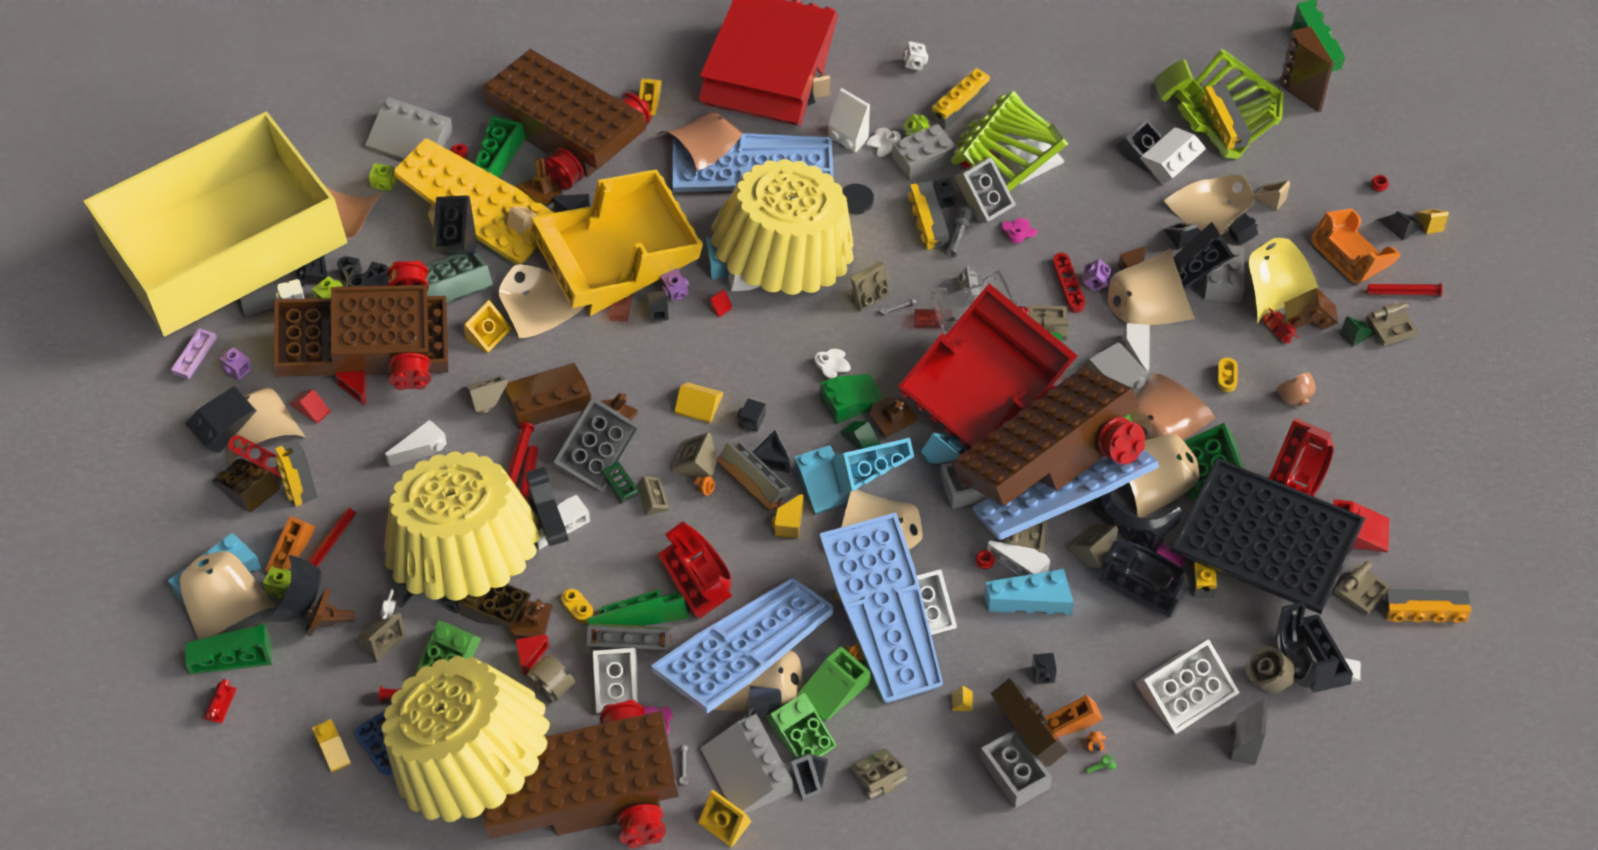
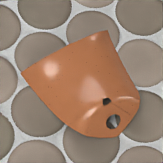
(707, 138)
(353, 210)
(1172, 407)

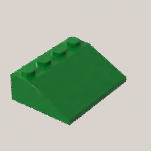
(1209, 446)

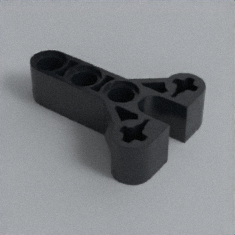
(351, 269)
(545, 506)

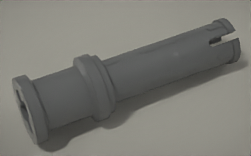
(961, 225)

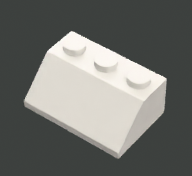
(1172, 154)

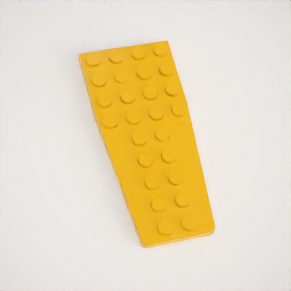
(439, 172)

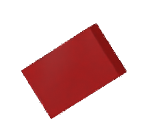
(354, 384)
(310, 405)
(531, 650)

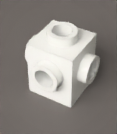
(915, 56)

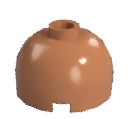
(1297, 390)

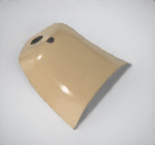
(1207, 202)
(1155, 291)
(541, 308)
(269, 420)
(1168, 480)
(865, 506)
(220, 597)
(771, 679)

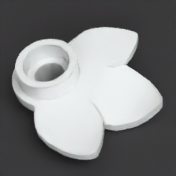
(883, 141)
(832, 363)
(388, 606)

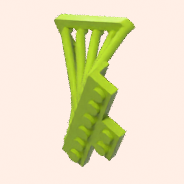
(1255, 111)
(1004, 118)

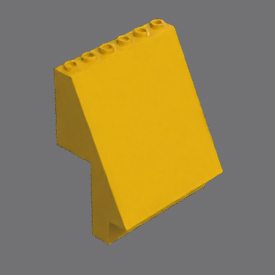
(618, 242)

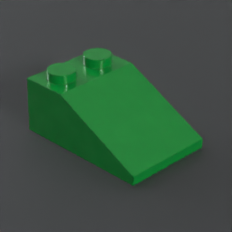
(849, 395)

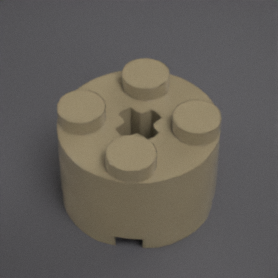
(1270, 669)
(550, 677)

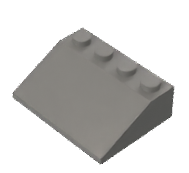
(404, 126)
(747, 765)

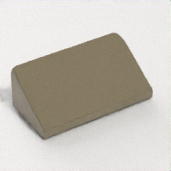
(652, 495)

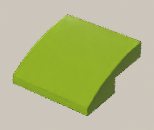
(1172, 79)

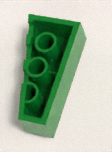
(1308, 15)
(500, 145)
(230, 651)

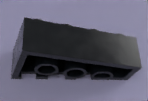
(1202, 255)

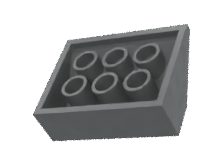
(595, 443)

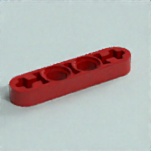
(1068, 282)
(261, 460)

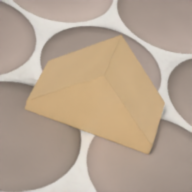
(821, 86)
(1273, 194)
(520, 218)

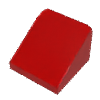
(720, 303)

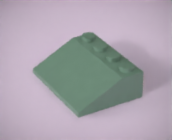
(457, 276)

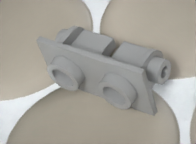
(967, 279)

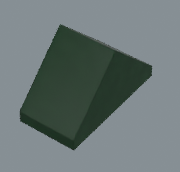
(1355, 331)
(860, 435)

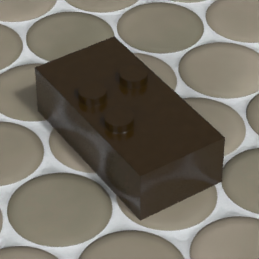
(1029, 722)

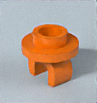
(705, 485)
(855, 651)
(1095, 737)

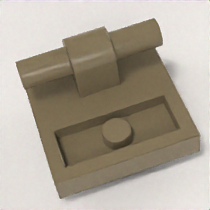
(869, 286)
(1051, 318)
(1392, 324)
(1031, 537)
(1362, 588)
(879, 773)

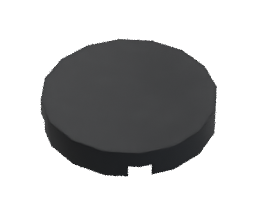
(859, 198)

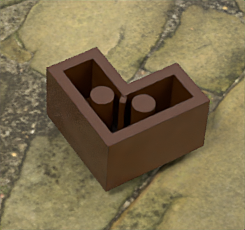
(1311, 307)

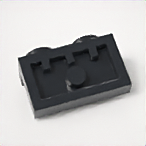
(313, 271)

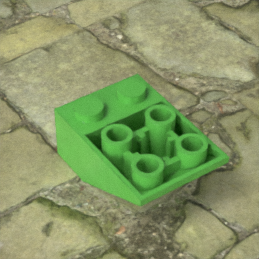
(447, 643)
(836, 683)
(800, 728)

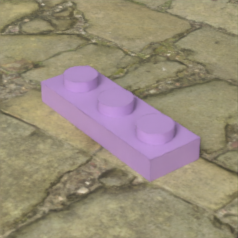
(193, 354)

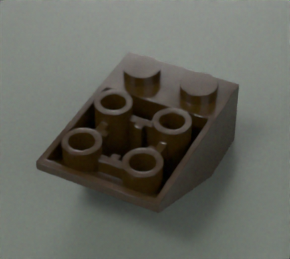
(247, 484)
(496, 607)

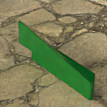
(643, 610)

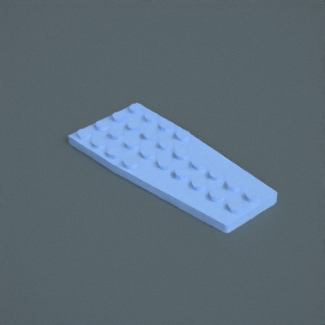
(746, 153)
(1044, 502)
(884, 605)
(742, 644)

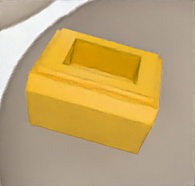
(962, 699)

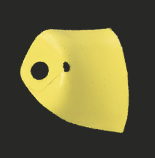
(1280, 277)

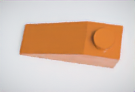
(291, 542)
(1074, 716)

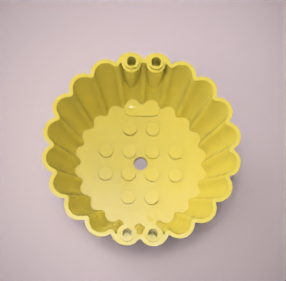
(785, 240)
(459, 540)
(470, 751)

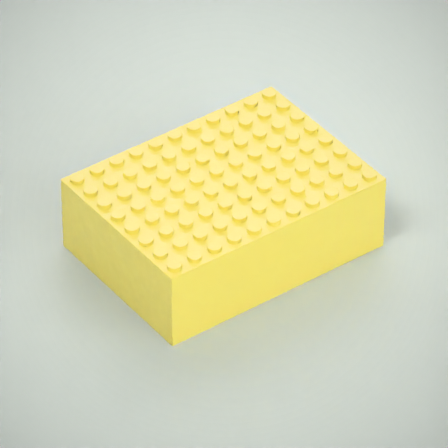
(216, 222)

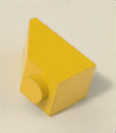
(650, 92)
(788, 518)
(331, 745)

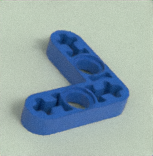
(374, 739)

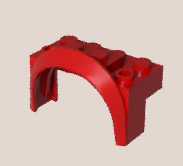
(1313, 462)
(708, 567)

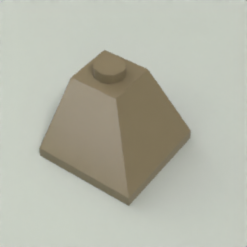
(486, 393)
(696, 457)
(1094, 545)
(382, 636)

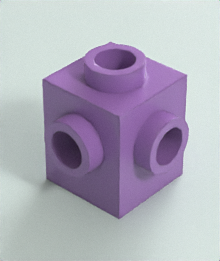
(1096, 275)
(675, 285)
(235, 363)

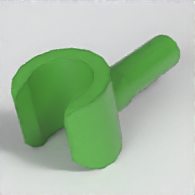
(1104, 763)

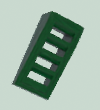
(625, 478)

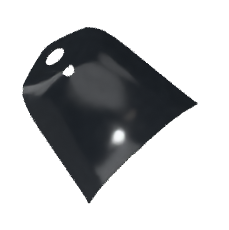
(300, 593)

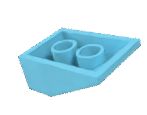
(819, 479)

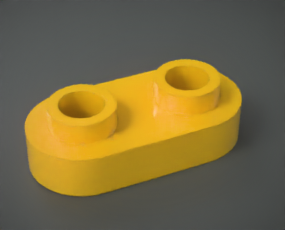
(1227, 376)
(577, 604)

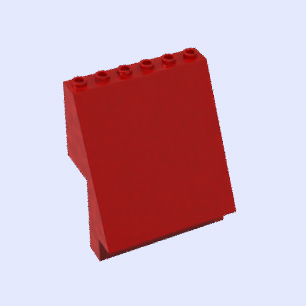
(768, 58)
(986, 368)

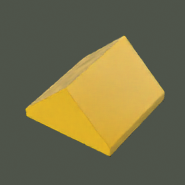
(486, 327)
(697, 402)
(723, 819)

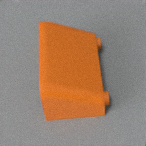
(1347, 249)

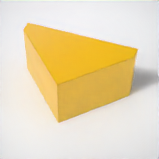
(1433, 220)

